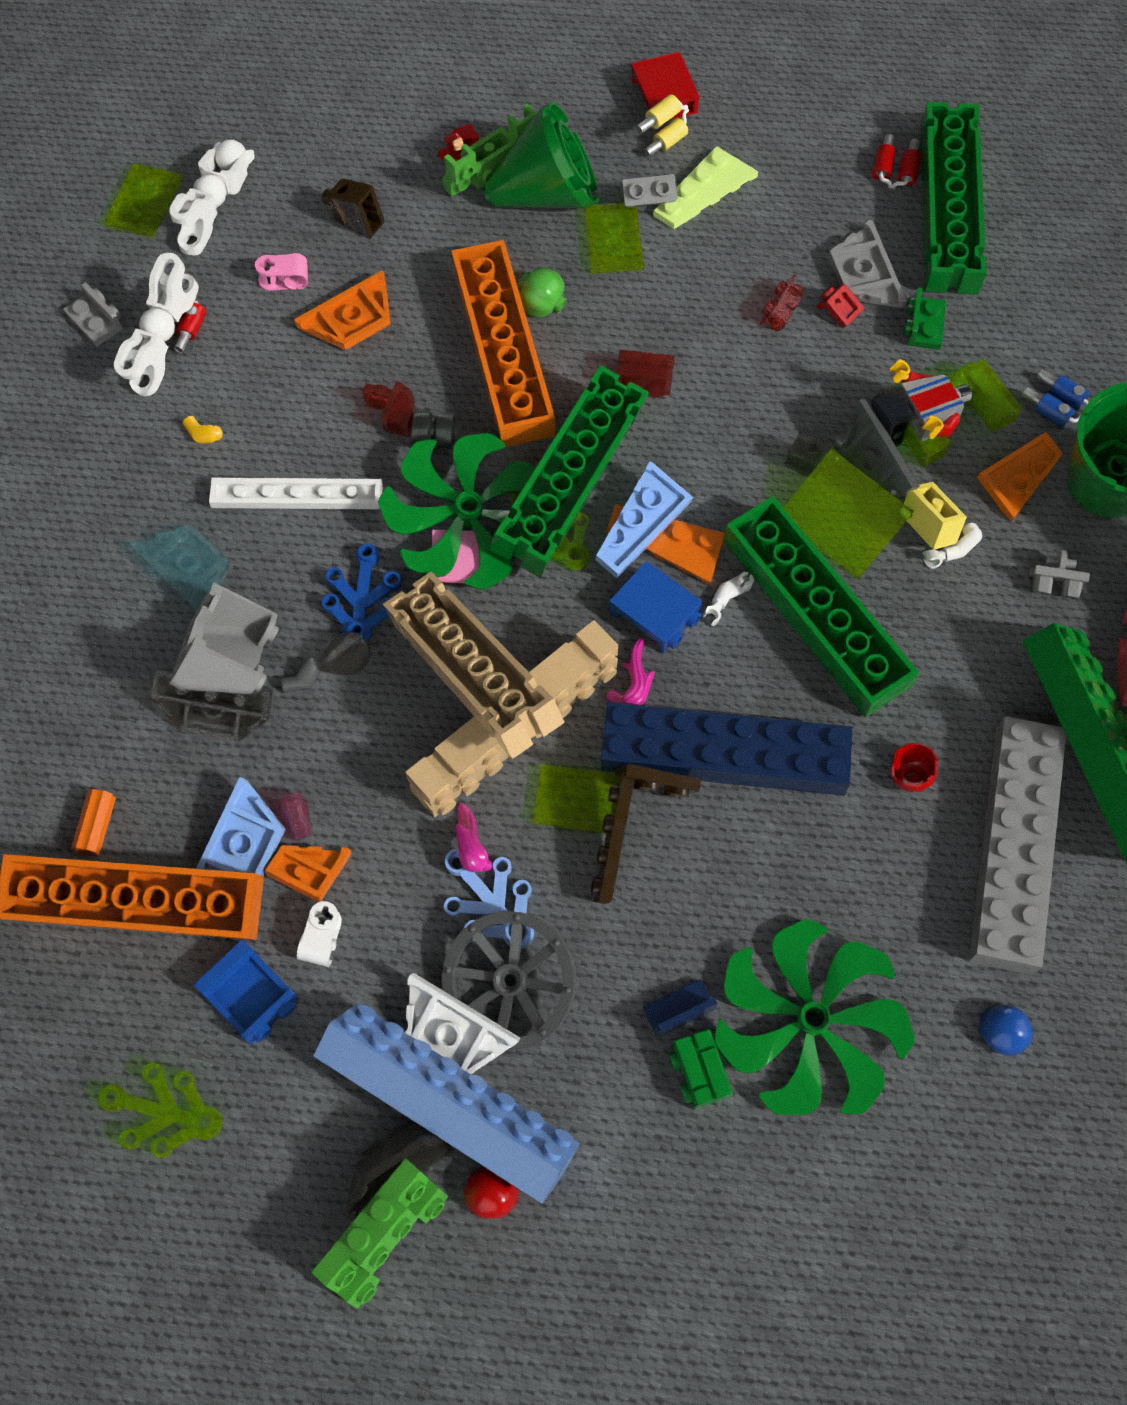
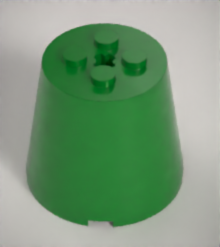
(1100, 455)

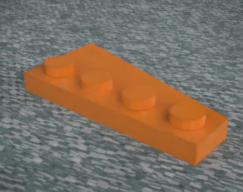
(684, 546)

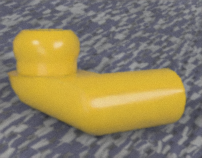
(202, 433)

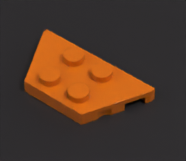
(350, 315)

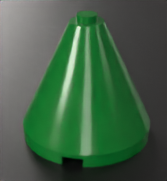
(544, 167)

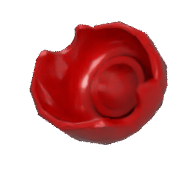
(914, 759)
(489, 1194)

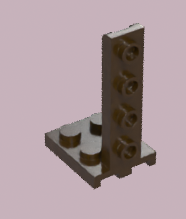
(614, 825)

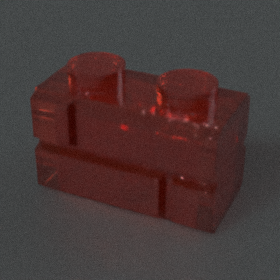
(646, 370)

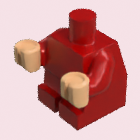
(460, 136)

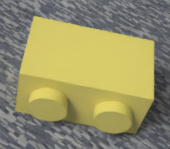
(934, 516)

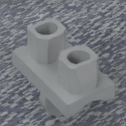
(1072, 580)

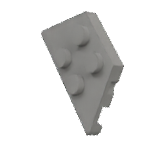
(867, 269)

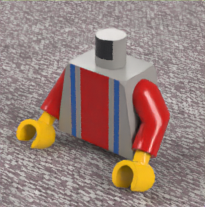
(932, 400)

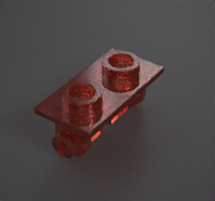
(786, 295)

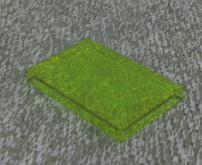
(143, 200)
(613, 238)
(572, 798)

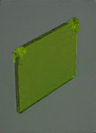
(847, 513)

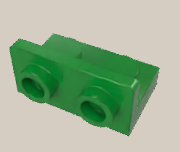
(926, 321)

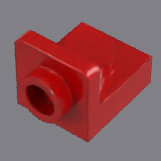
(841, 304)

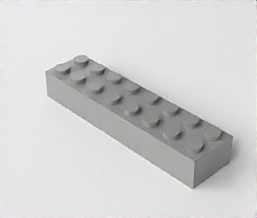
(1018, 846)

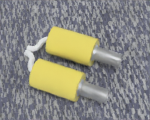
(658, 116)

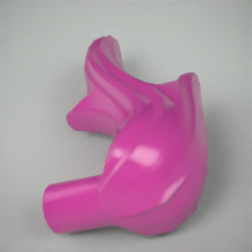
(640, 679)
(470, 850)

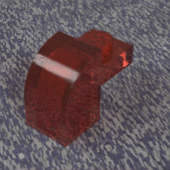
(397, 406)

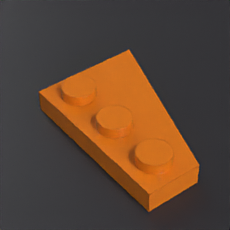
(1020, 473)

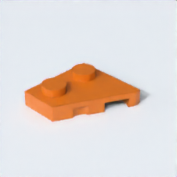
(307, 869)

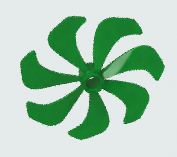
(407, 519)
(753, 1053)

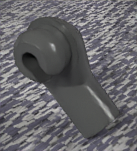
(305, 677)

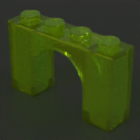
(989, 399)

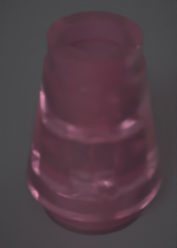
(296, 815)

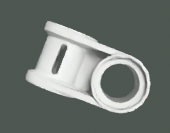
(317, 938)

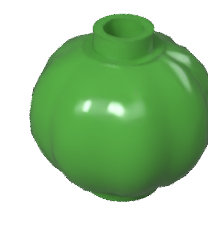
(541, 292)

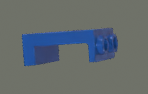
(656, 606)
(247, 993)

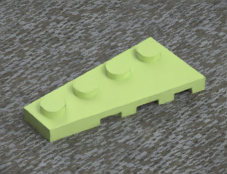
(705, 186)

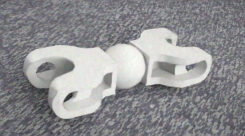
(167, 304)

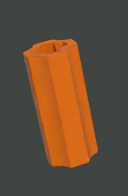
(93, 822)

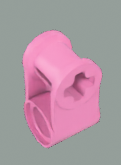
(284, 273)

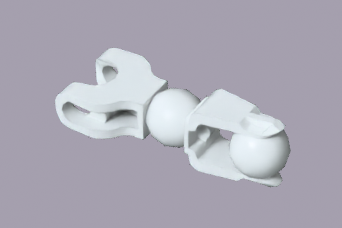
(198, 207)

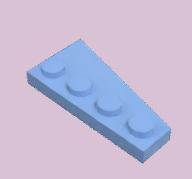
(643, 518)

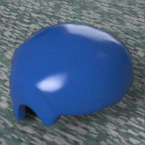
(1005, 1029)

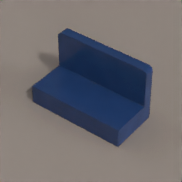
(679, 1008)

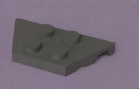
(874, 452)

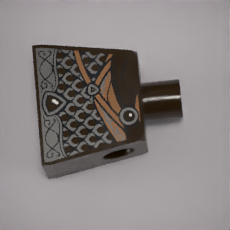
(355, 206)

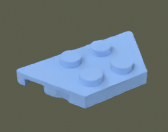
(244, 834)

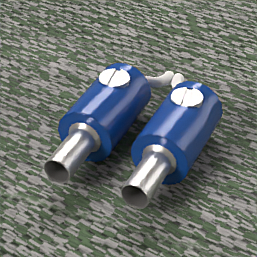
(1054, 408)

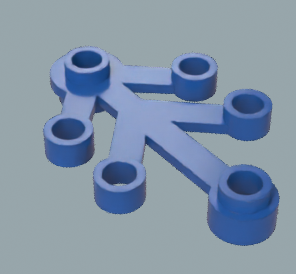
(362, 598)

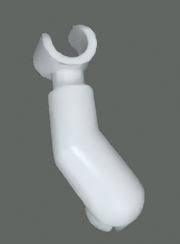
(971, 538)
(726, 591)

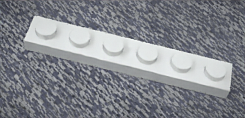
(295, 493)

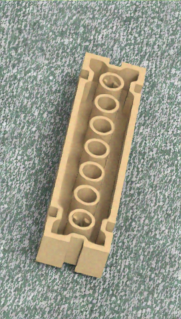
(474, 665)
(474, 753)

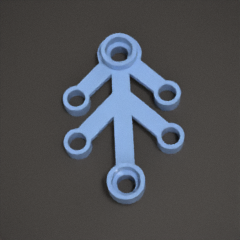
(491, 901)

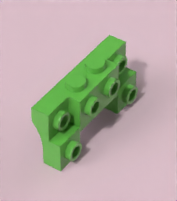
(484, 156)
(376, 1232)

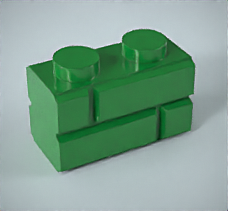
(701, 1070)

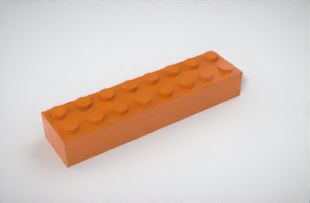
(503, 344)
(130, 896)

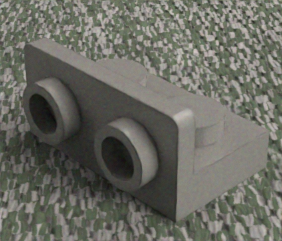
(648, 190)
(94, 316)

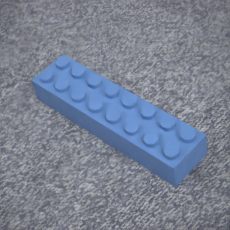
(447, 1100)

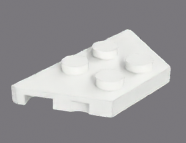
(454, 1027)

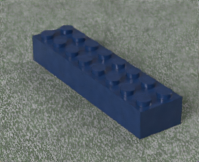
(729, 748)

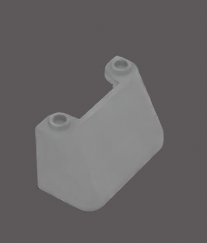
(224, 645)

